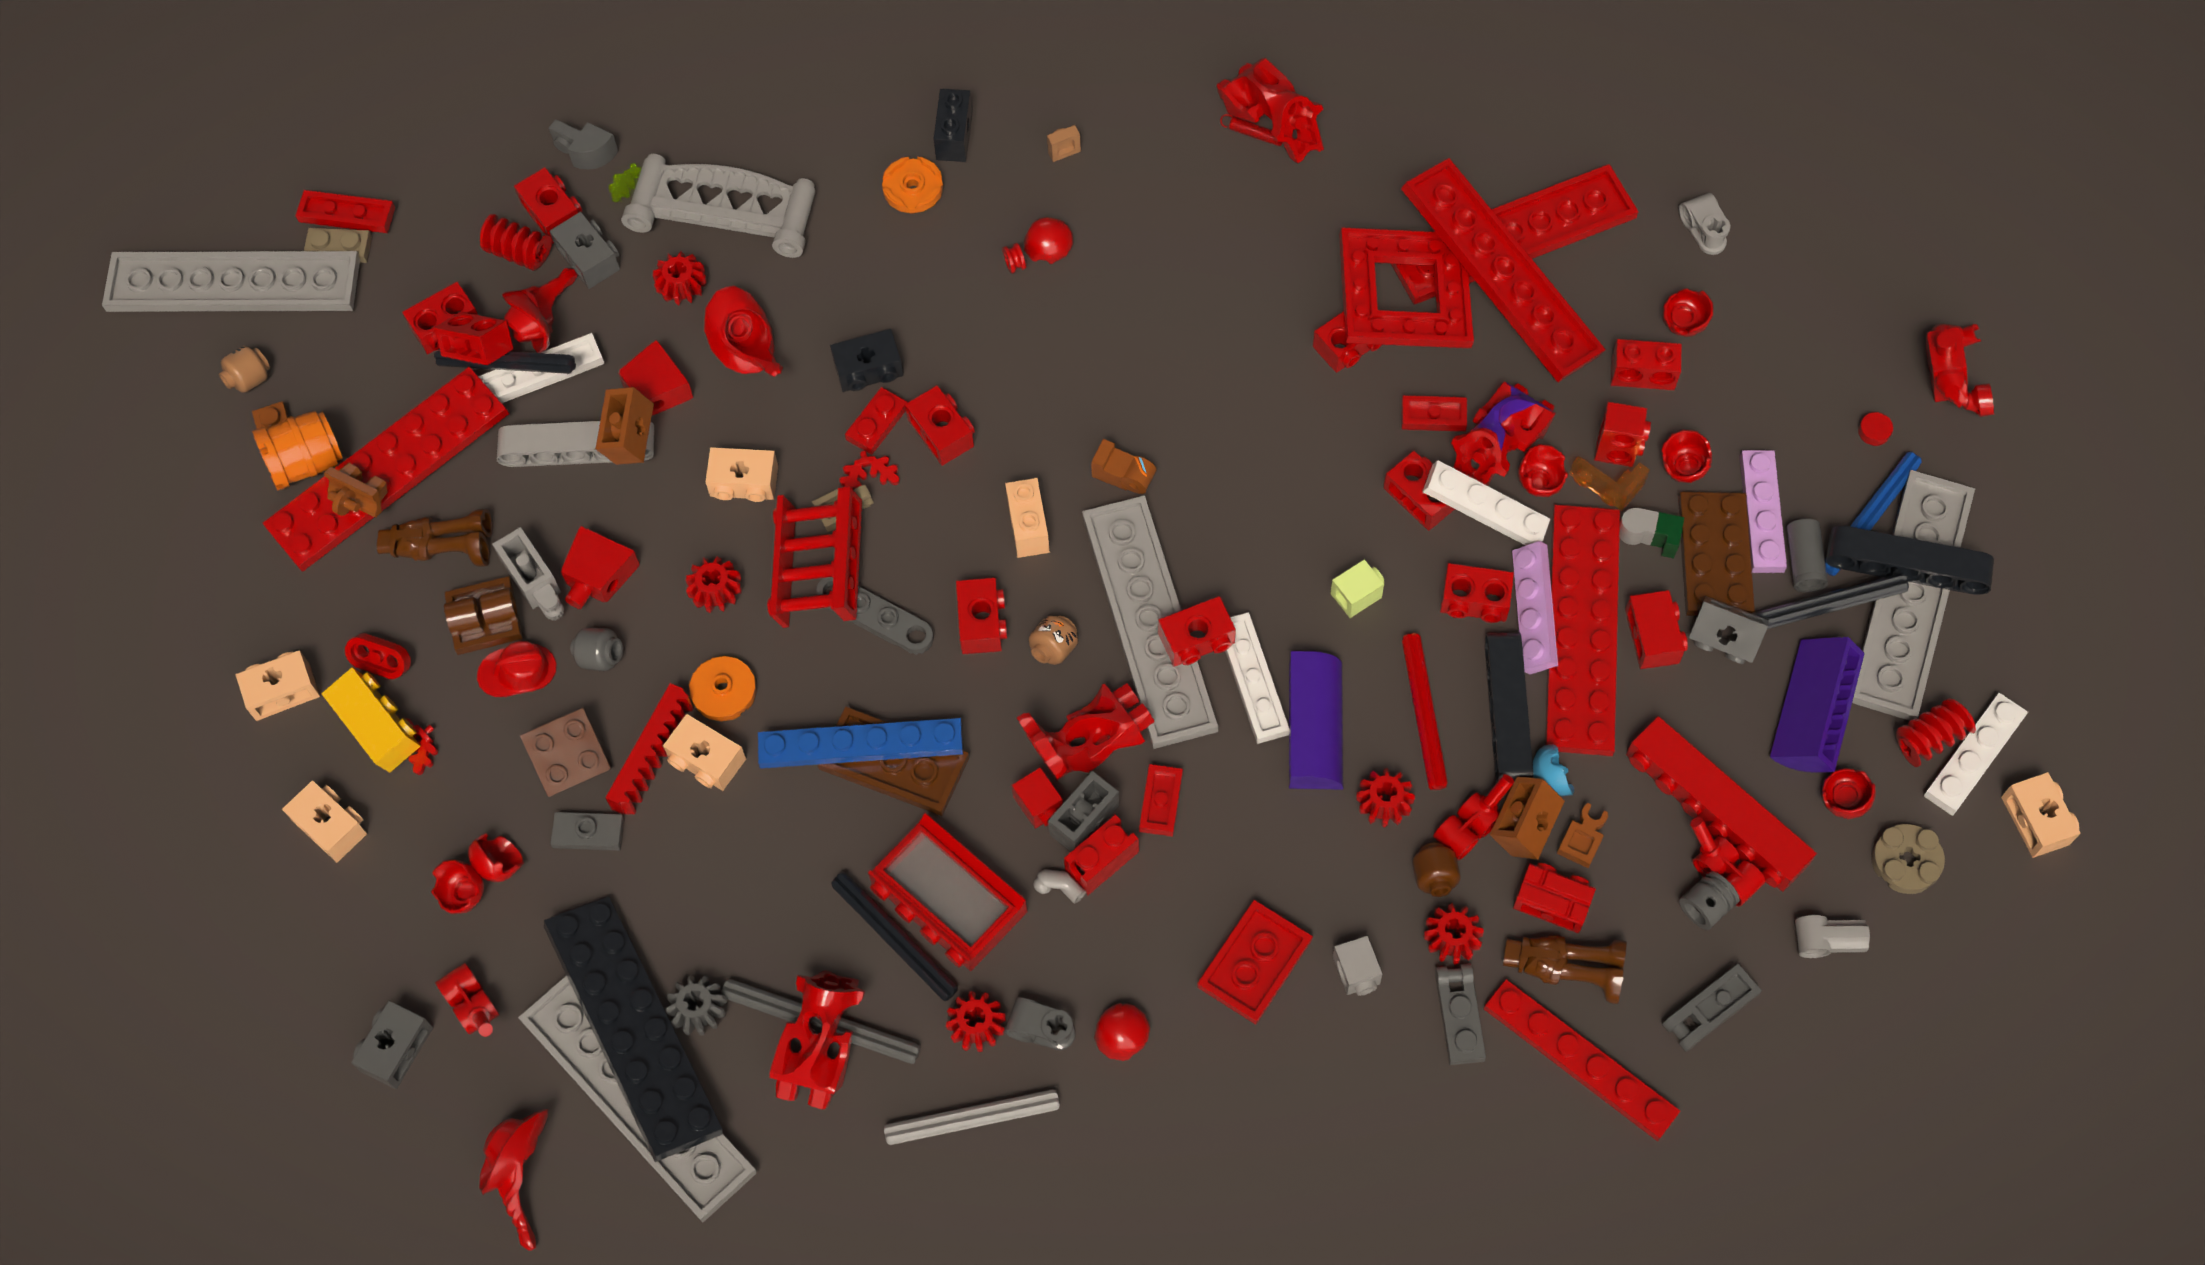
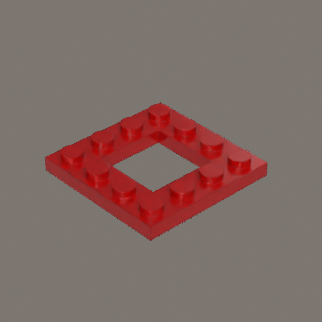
(1368, 325)

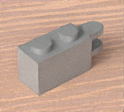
(530, 573)

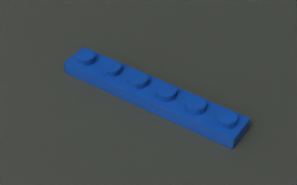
(860, 743)

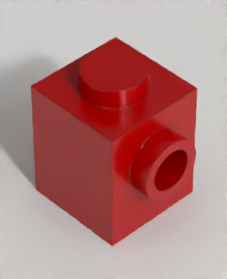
(1037, 797)

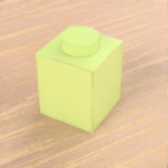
(1357, 588)

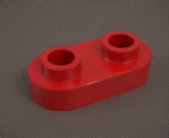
(380, 656)

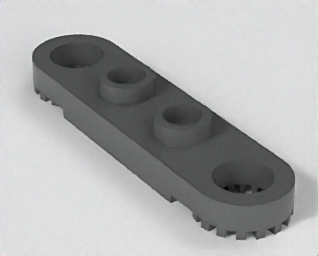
(886, 620)

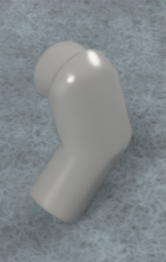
(1059, 880)

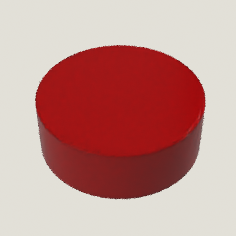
(1875, 429)

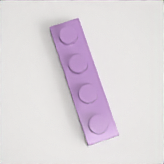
(1763, 511)
(1535, 607)

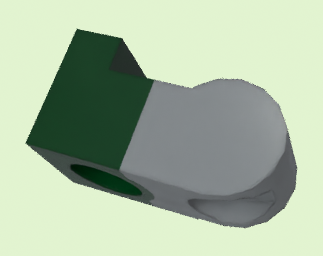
(1652, 529)

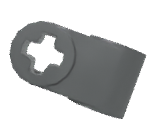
(1034, 1024)

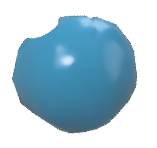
(1547, 767)

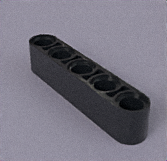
(1919, 560)
(1508, 705)

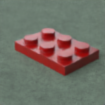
(1254, 962)

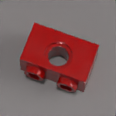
(541, 190)
(943, 441)
(1207, 617)
(980, 634)

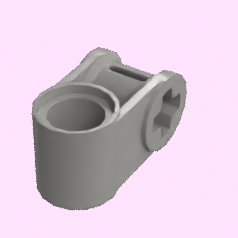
(1706, 223)

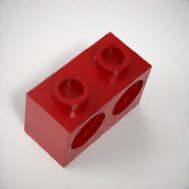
(435, 311)
(1334, 333)
(473, 338)
(1646, 364)
(1622, 434)
(1411, 494)
(1477, 584)

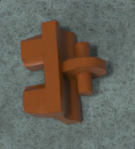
(351, 494)

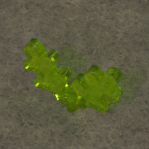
(622, 181)

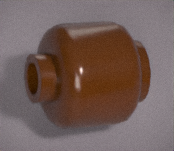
(1436, 869)

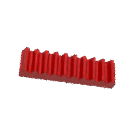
(647, 750)

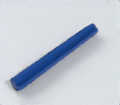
(1883, 497)

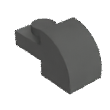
(587, 148)

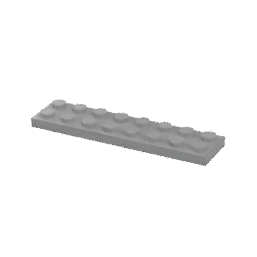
(231, 281)
(1139, 596)
(1907, 625)
(699, 1175)

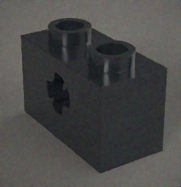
(953, 125)
(866, 360)

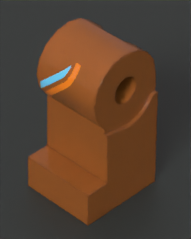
(1122, 468)

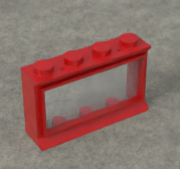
(947, 893)

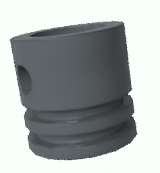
(1712, 899)

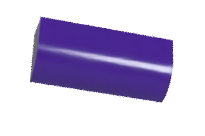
(1817, 704)
(1315, 721)

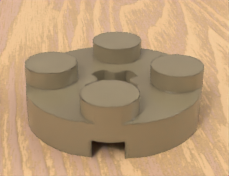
(1913, 839)

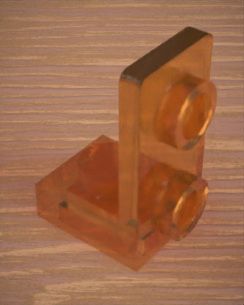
(1611, 492)

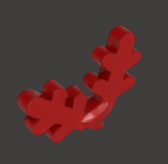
(877, 466)
(421, 759)

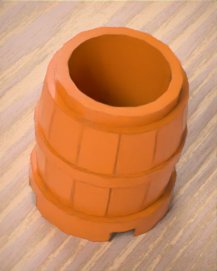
(297, 448)

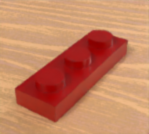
(345, 211)

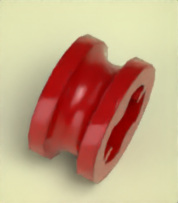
(1014, 258)

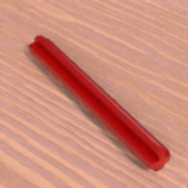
(1424, 711)

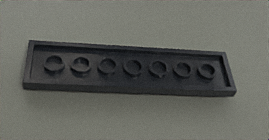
(632, 1029)

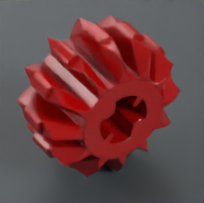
(679, 278)
(713, 584)
(1372, 801)
(1443, 940)
(982, 1031)

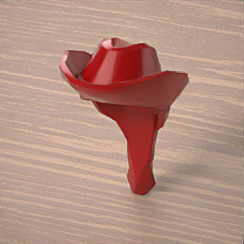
(531, 310)
(740, 332)
(505, 1154)

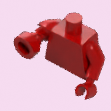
(1949, 368)

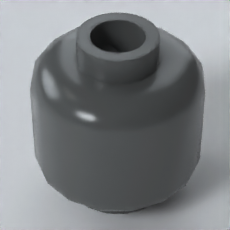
(596, 649)

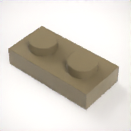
(339, 240)

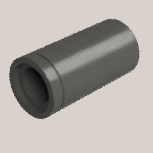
(1807, 555)

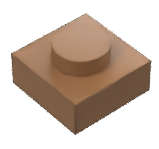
(1063, 143)

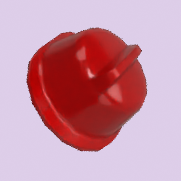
(516, 669)

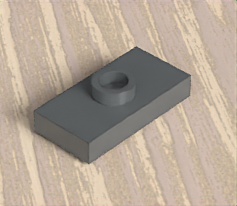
(587, 831)

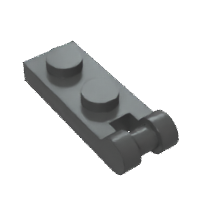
(1713, 1007)
(1460, 1015)

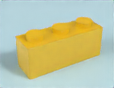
(372, 719)

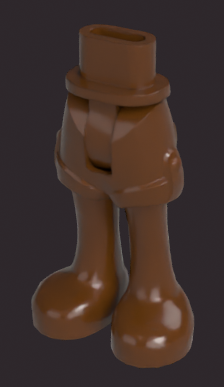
(419, 538)
(1549, 957)

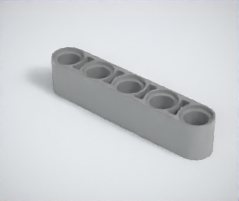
(554, 444)

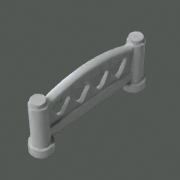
(784, 222)

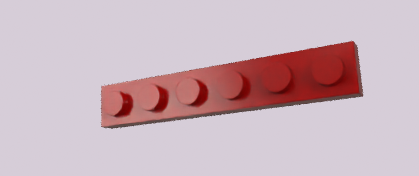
(1582, 1060)

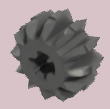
(681, 1003)

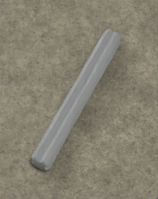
(971, 1117)

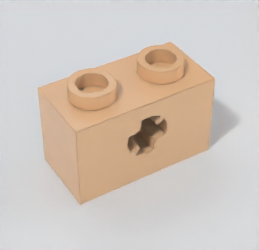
(756, 466)
(1027, 517)
(294, 687)
(695, 738)
(2026, 804)
(336, 835)

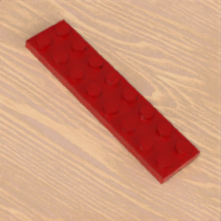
(1546, 221)
(1503, 269)
(399, 456)
(1585, 622)

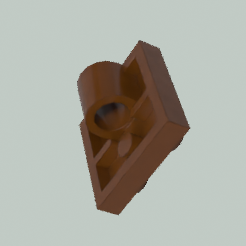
(565, 752)

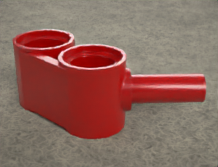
(1474, 820)
(1721, 857)
(469, 1000)

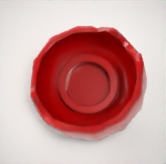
(1048, 240)
(1688, 312)
(1686, 456)
(1542, 471)
(1848, 793)
(494, 859)
(457, 886)
(1122, 1031)

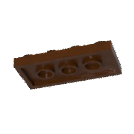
(1716, 550)
(917, 781)

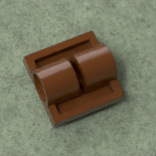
(482, 615)

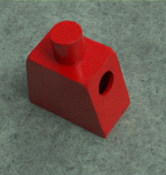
(656, 378)
(596, 567)

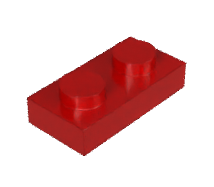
(1434, 413)
(876, 421)
(1161, 800)

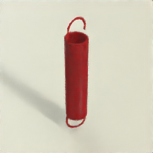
(1251, 130)

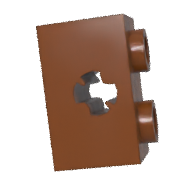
(624, 426)
(1527, 817)

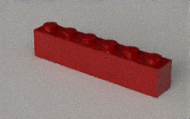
(1721, 803)

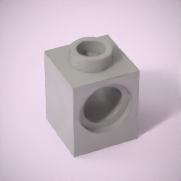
(1357, 966)

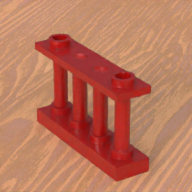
(843, 568)

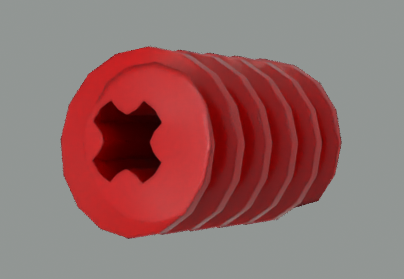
(514, 243)
(1932, 728)

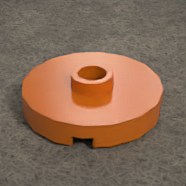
(909, 173)
(725, 703)

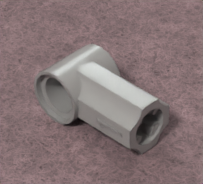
(1821, 937)

